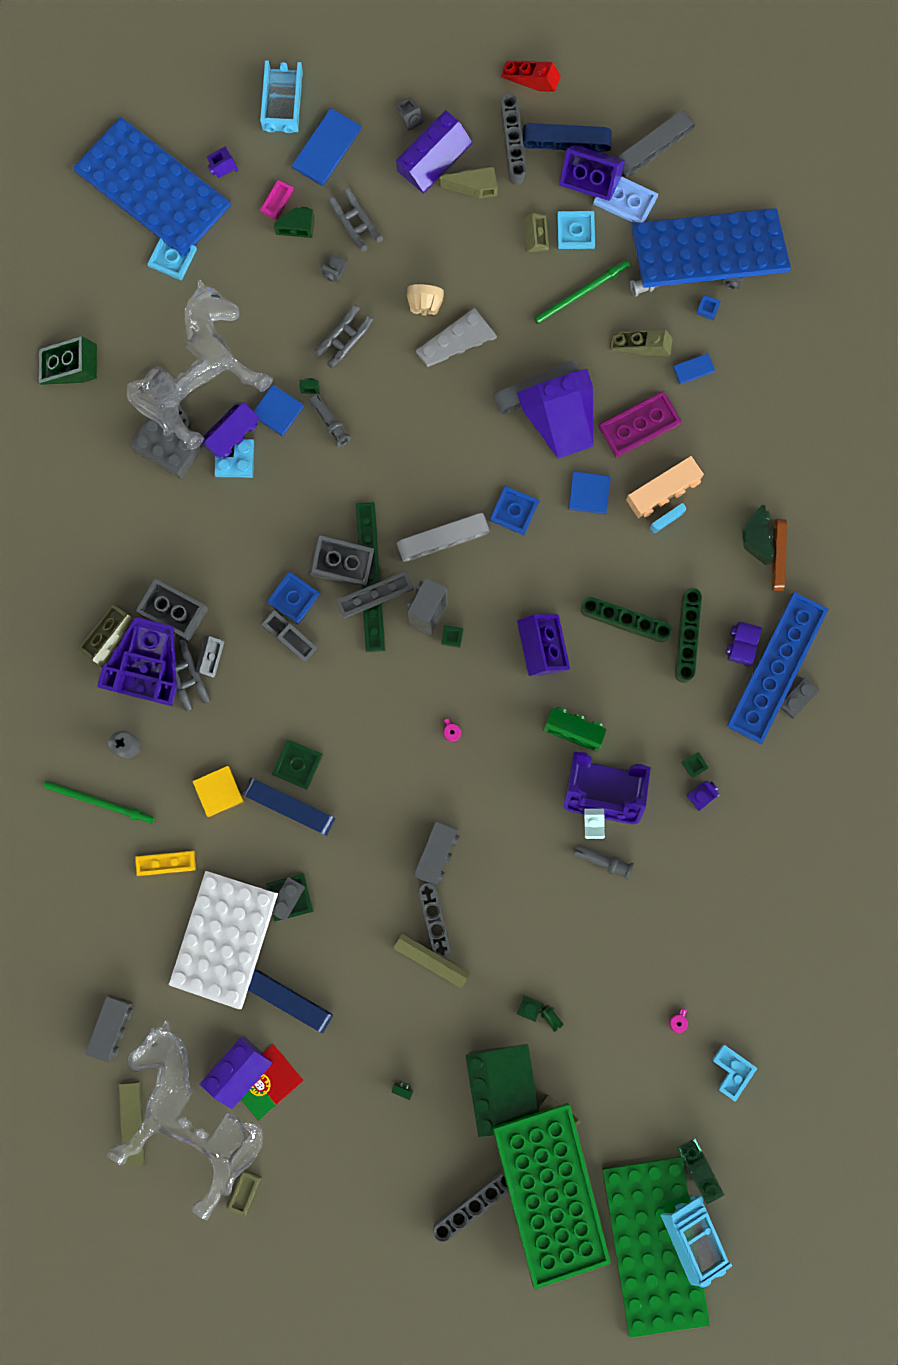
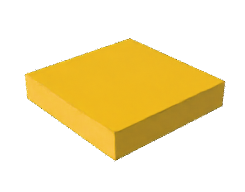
(218, 791)

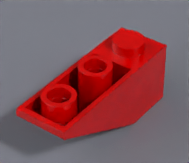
(532, 74)

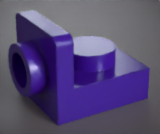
(703, 794)

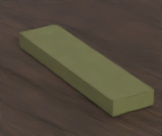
(431, 961)
(131, 1118)

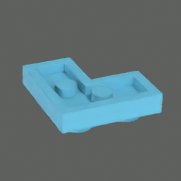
(240, 465)
(738, 1070)

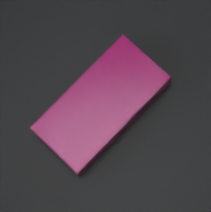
(277, 199)

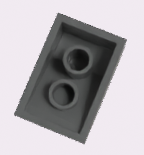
(340, 561)

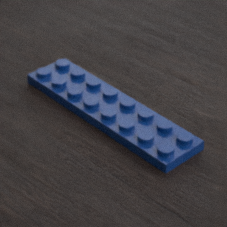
(777, 668)

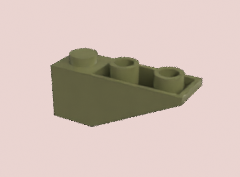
(475, 183)
(643, 342)

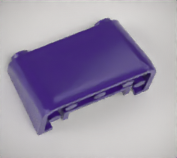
(607, 788)

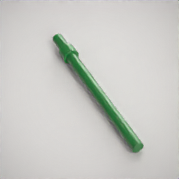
(611, 273)
(134, 814)

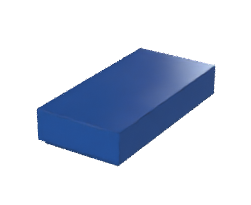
(693, 369)

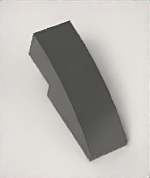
(288, 635)

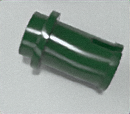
(550, 1016)

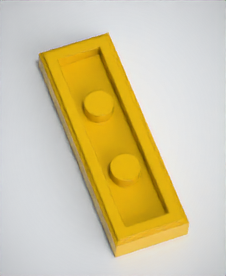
(165, 863)

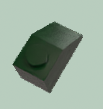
(296, 223)

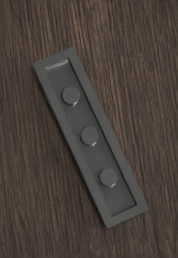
(375, 594)

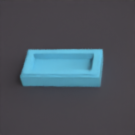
(668, 518)

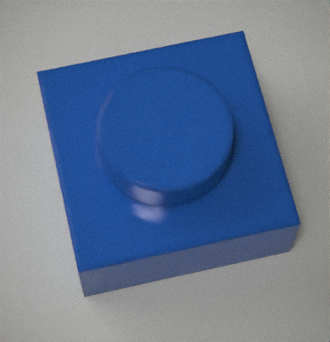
(708, 307)

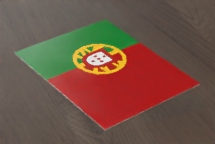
(272, 1085)

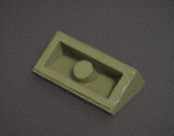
(536, 232)

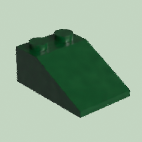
(68, 362)

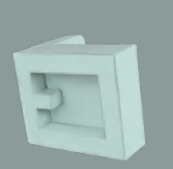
(594, 823)

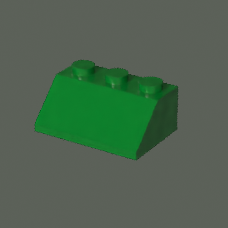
(575, 729)

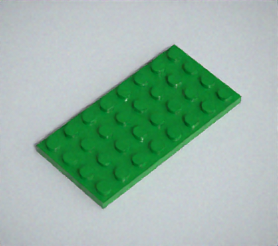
(551, 1195)
(650, 1272)

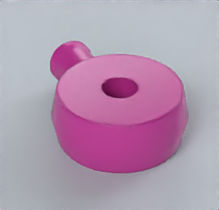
(451, 727)
(676, 1018)

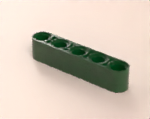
(636, 619)
(692, 627)

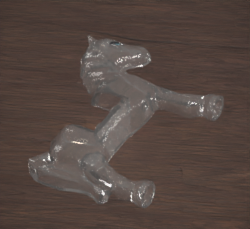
(163, 393)
(228, 1148)

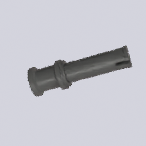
(333, 426)
(612, 864)

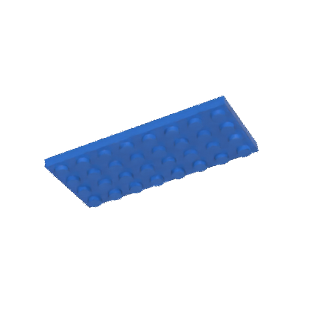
(152, 186)
(710, 248)

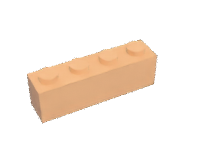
(665, 487)

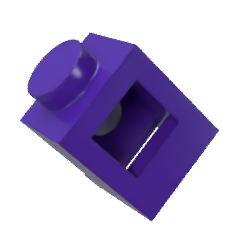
(221, 162)

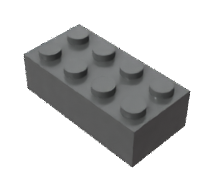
(427, 606)

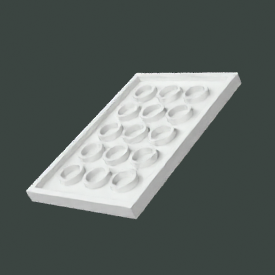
(223, 939)

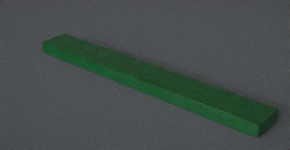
(368, 537)

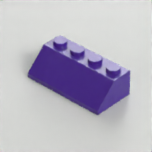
(433, 152)

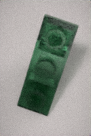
(757, 536)
(700, 1171)

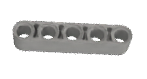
(443, 537)

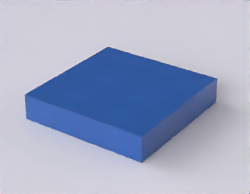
(278, 410)
(589, 492)
(514, 510)
(293, 598)

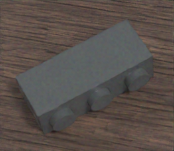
(436, 853)
(109, 1028)

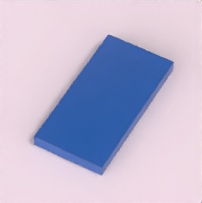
(326, 147)

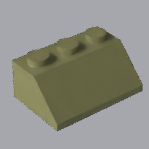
(106, 635)

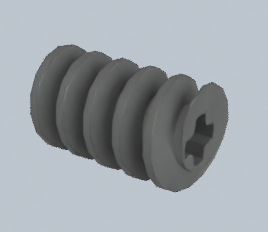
(118, 739)

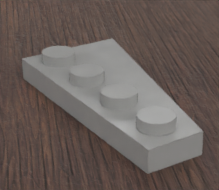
(463, 334)

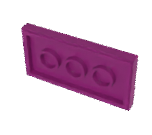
(639, 424)

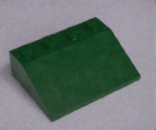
(501, 1086)

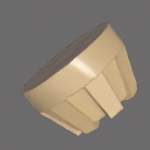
(424, 299)

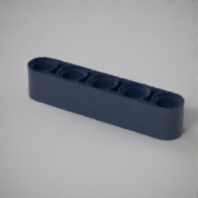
(564, 136)
(288, 806)
(289, 1001)

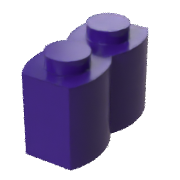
(743, 643)

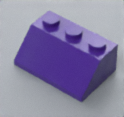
(591, 172)
(230, 430)
(543, 644)
(236, 1073)

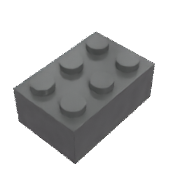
(163, 450)
(172, 608)

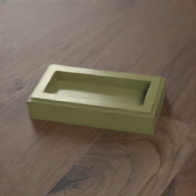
(244, 1193)

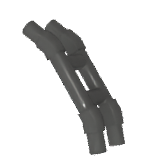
(357, 210)
(343, 326)
(195, 680)

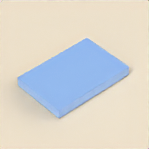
(629, 201)

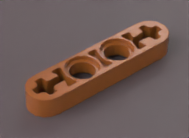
(779, 560)

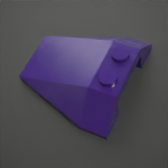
(562, 412)
(143, 663)

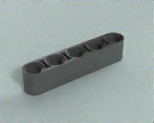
(513, 130)
(656, 142)
(508, 400)
(470, 1214)

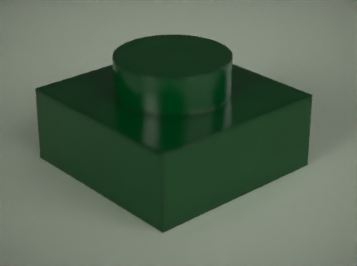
(309, 386)
(452, 636)
(695, 765)
(529, 1008)
(402, 1090)

